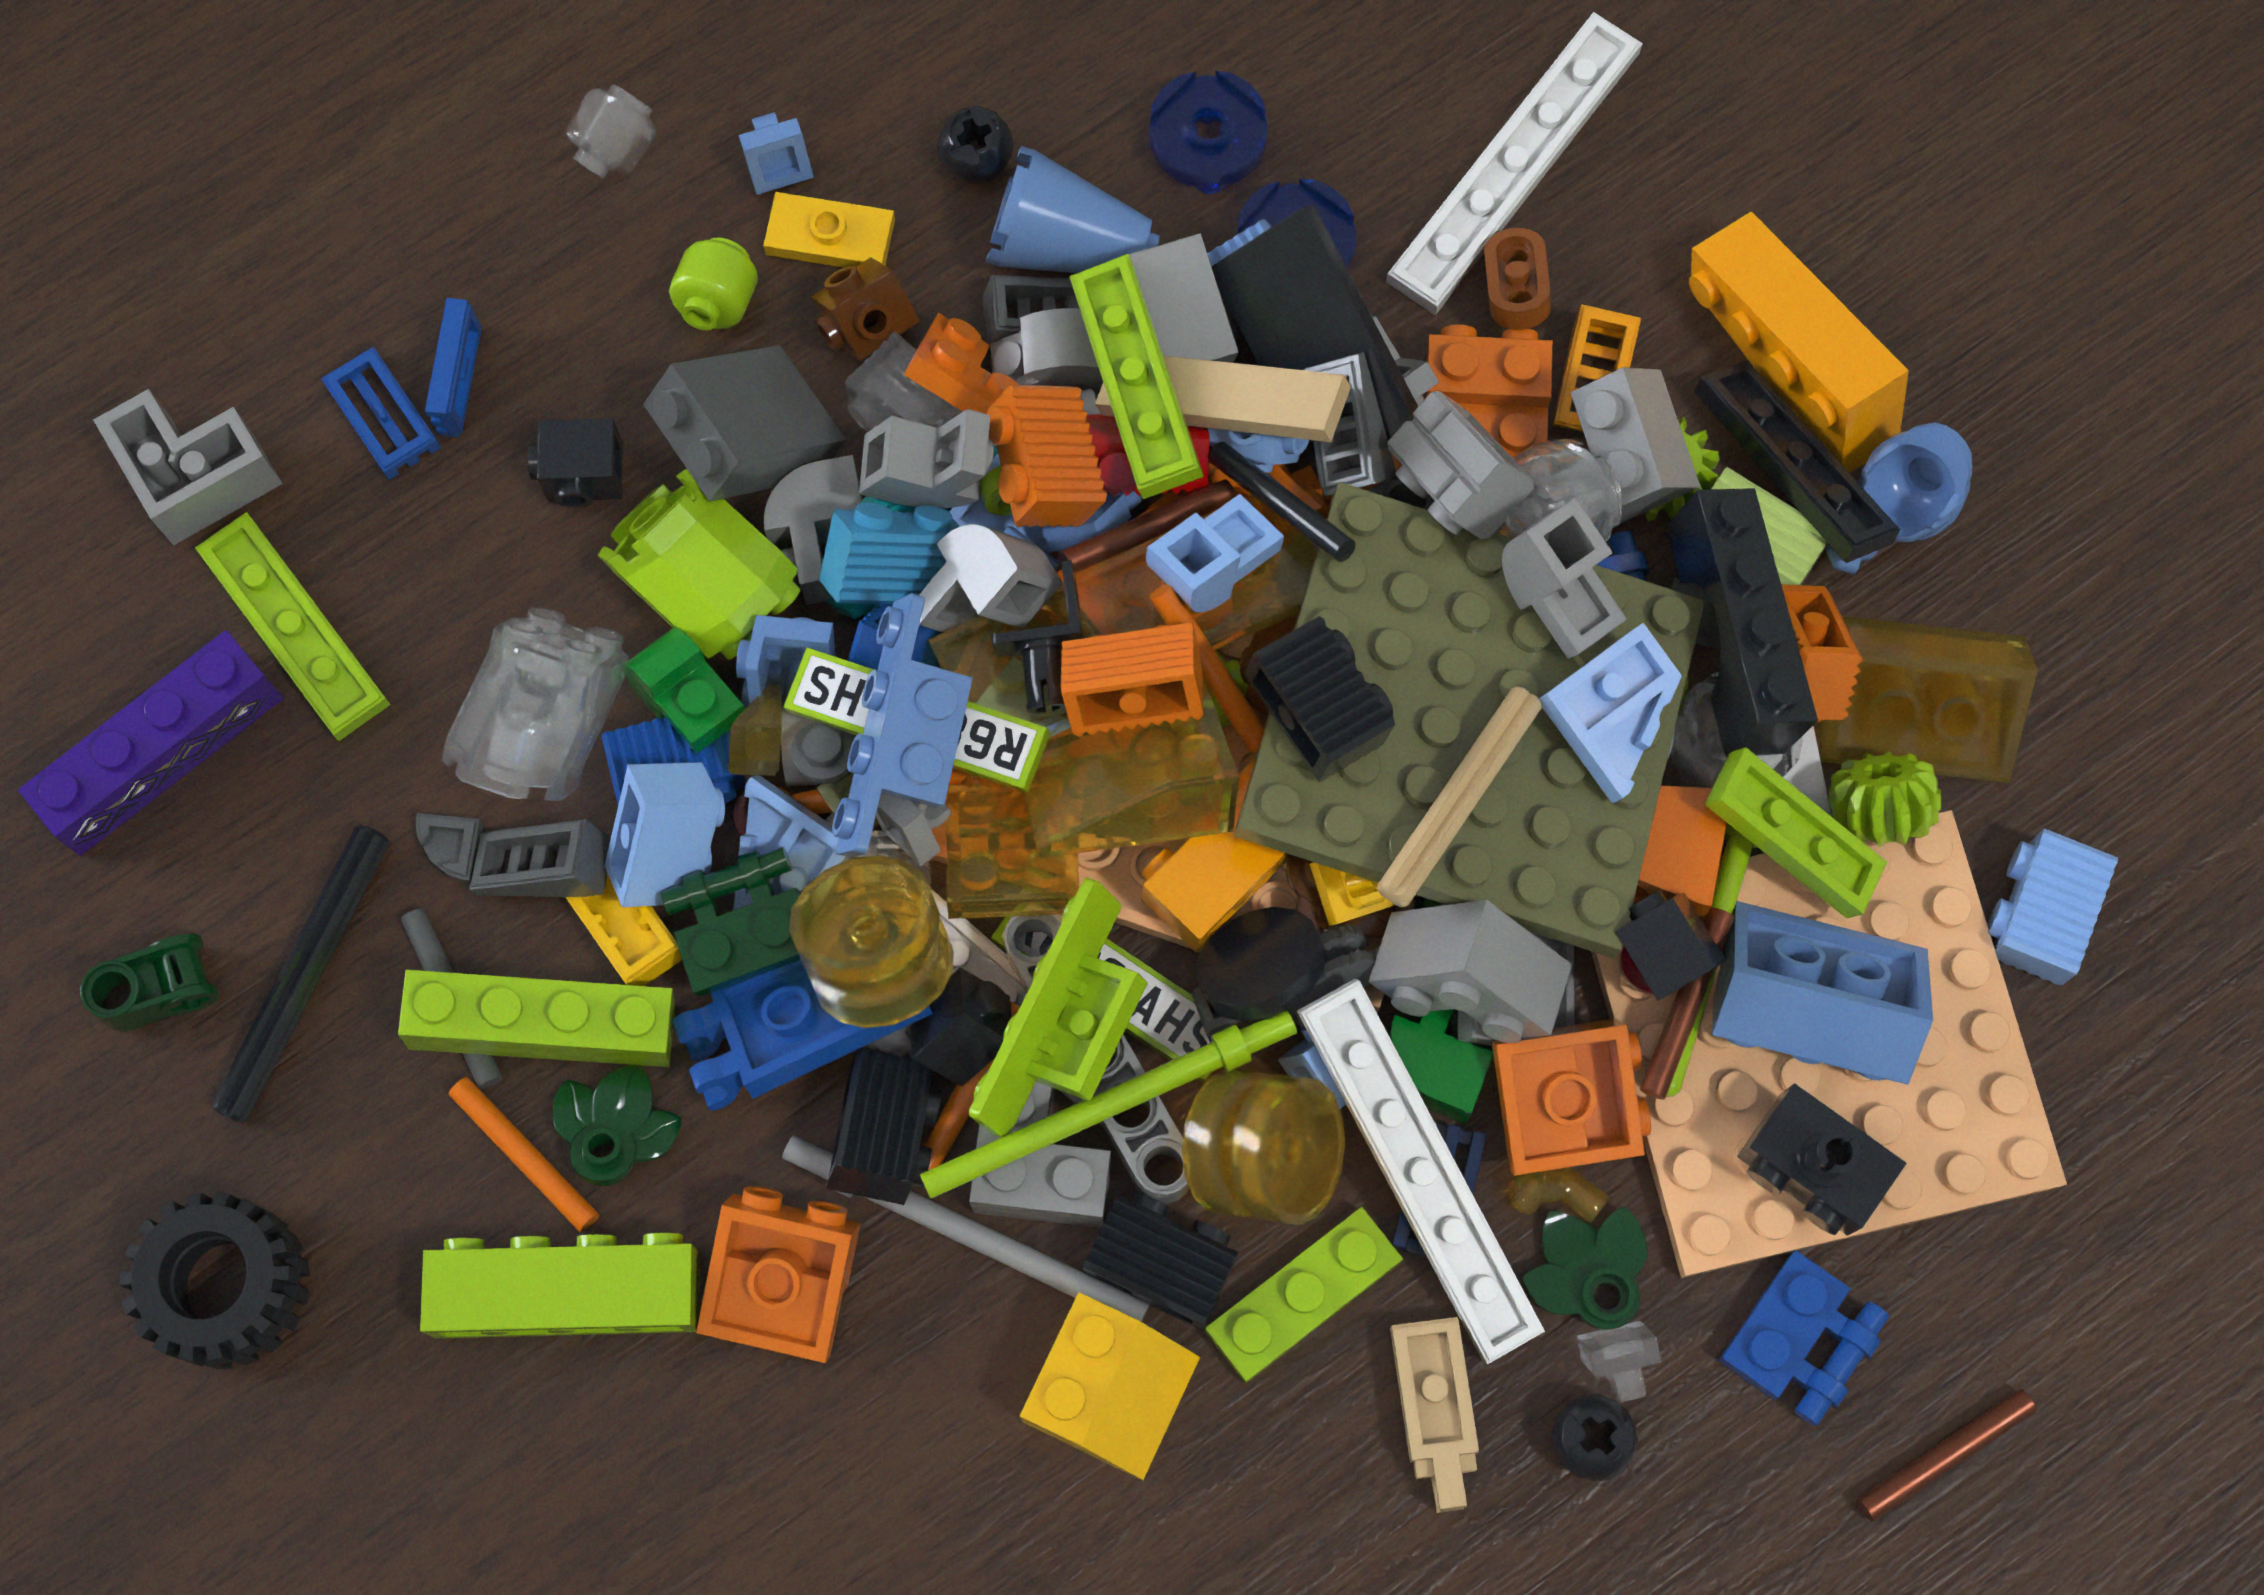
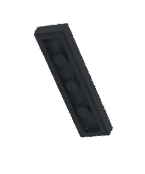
(1797, 461)

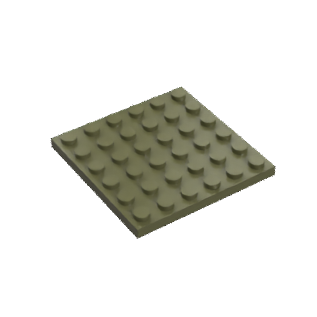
(1446, 649)

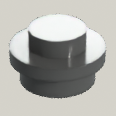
(821, 753)

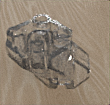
(536, 706)

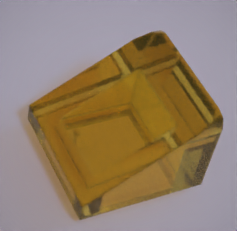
(757, 736)

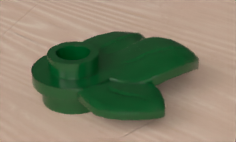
(613, 1115)
(1583, 1260)

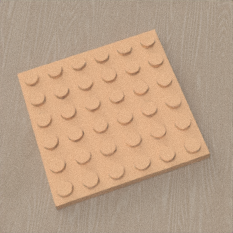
(1961, 1124)

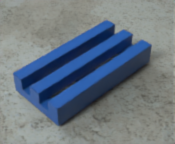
(453, 367)
(406, 451)

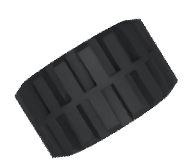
(171, 1252)

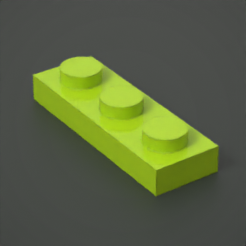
(1796, 833)
(1303, 1295)

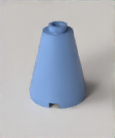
(1062, 221)

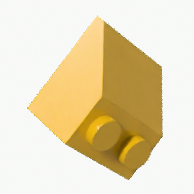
(1109, 1386)

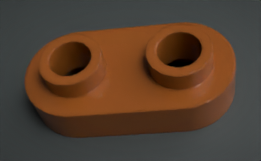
(1517, 278)

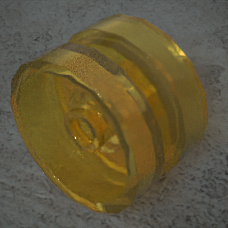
(872, 941)
(1263, 1146)

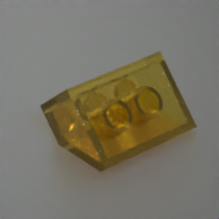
(1935, 695)

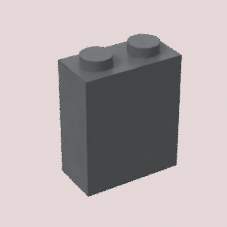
(742, 420)

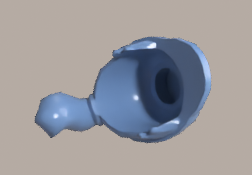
(1918, 482)

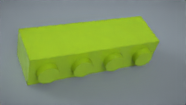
(537, 1018)
(560, 1289)

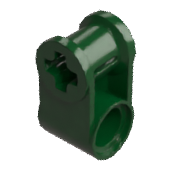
(163, 981)

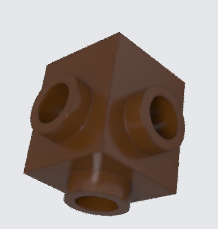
(862, 308)

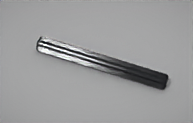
(300, 974)

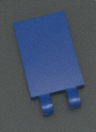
(772, 1034)

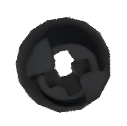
(988, 130)
(1621, 1440)

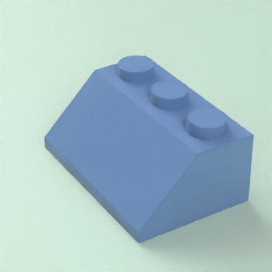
(1823, 994)

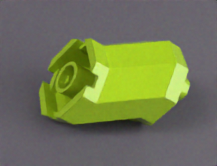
(701, 566)

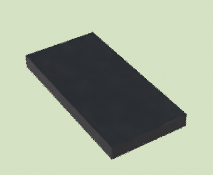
(1306, 311)

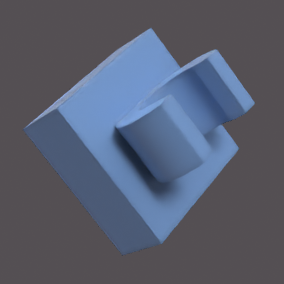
(775, 153)

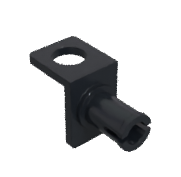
(1042, 649)

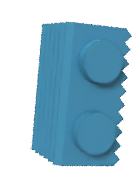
(883, 553)

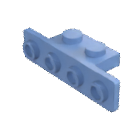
(907, 731)

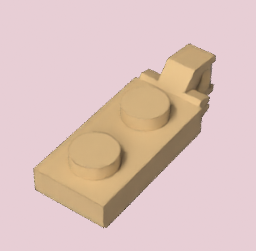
(1436, 1406)

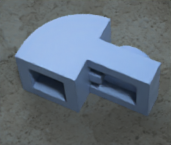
(1213, 553)

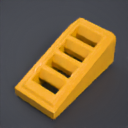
(1598, 322)

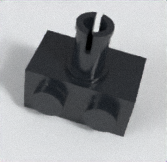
(1820, 1162)

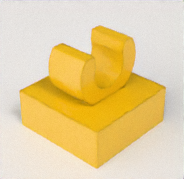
(1346, 895)

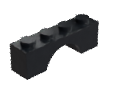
(1761, 679)

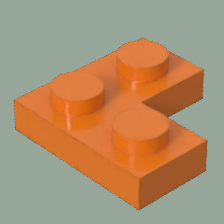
(950, 366)

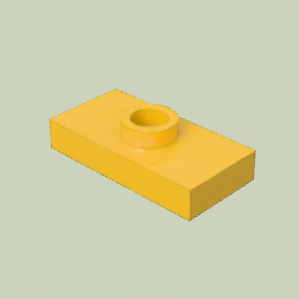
(827, 231)
(628, 936)

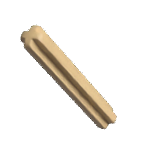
(1459, 797)

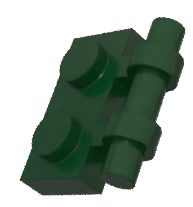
(740, 942)

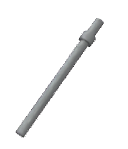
(981, 1238)

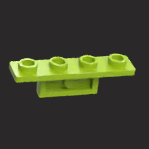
(1066, 1019)

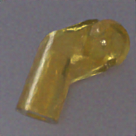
(1556, 1185)

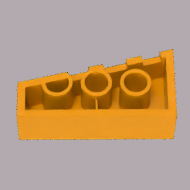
(1801, 339)

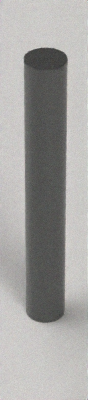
(434, 959)

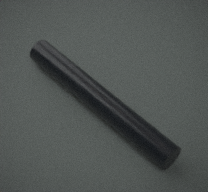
(1282, 501)

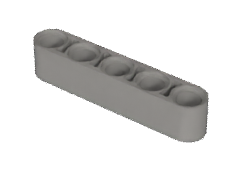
(1133, 1145)

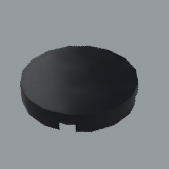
(1260, 963)

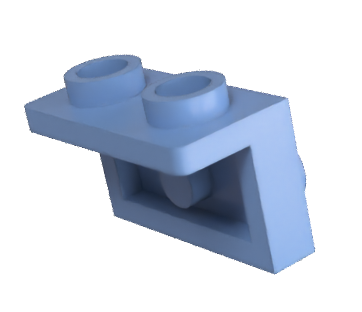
(777, 652)

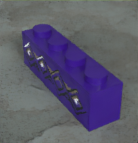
(150, 744)

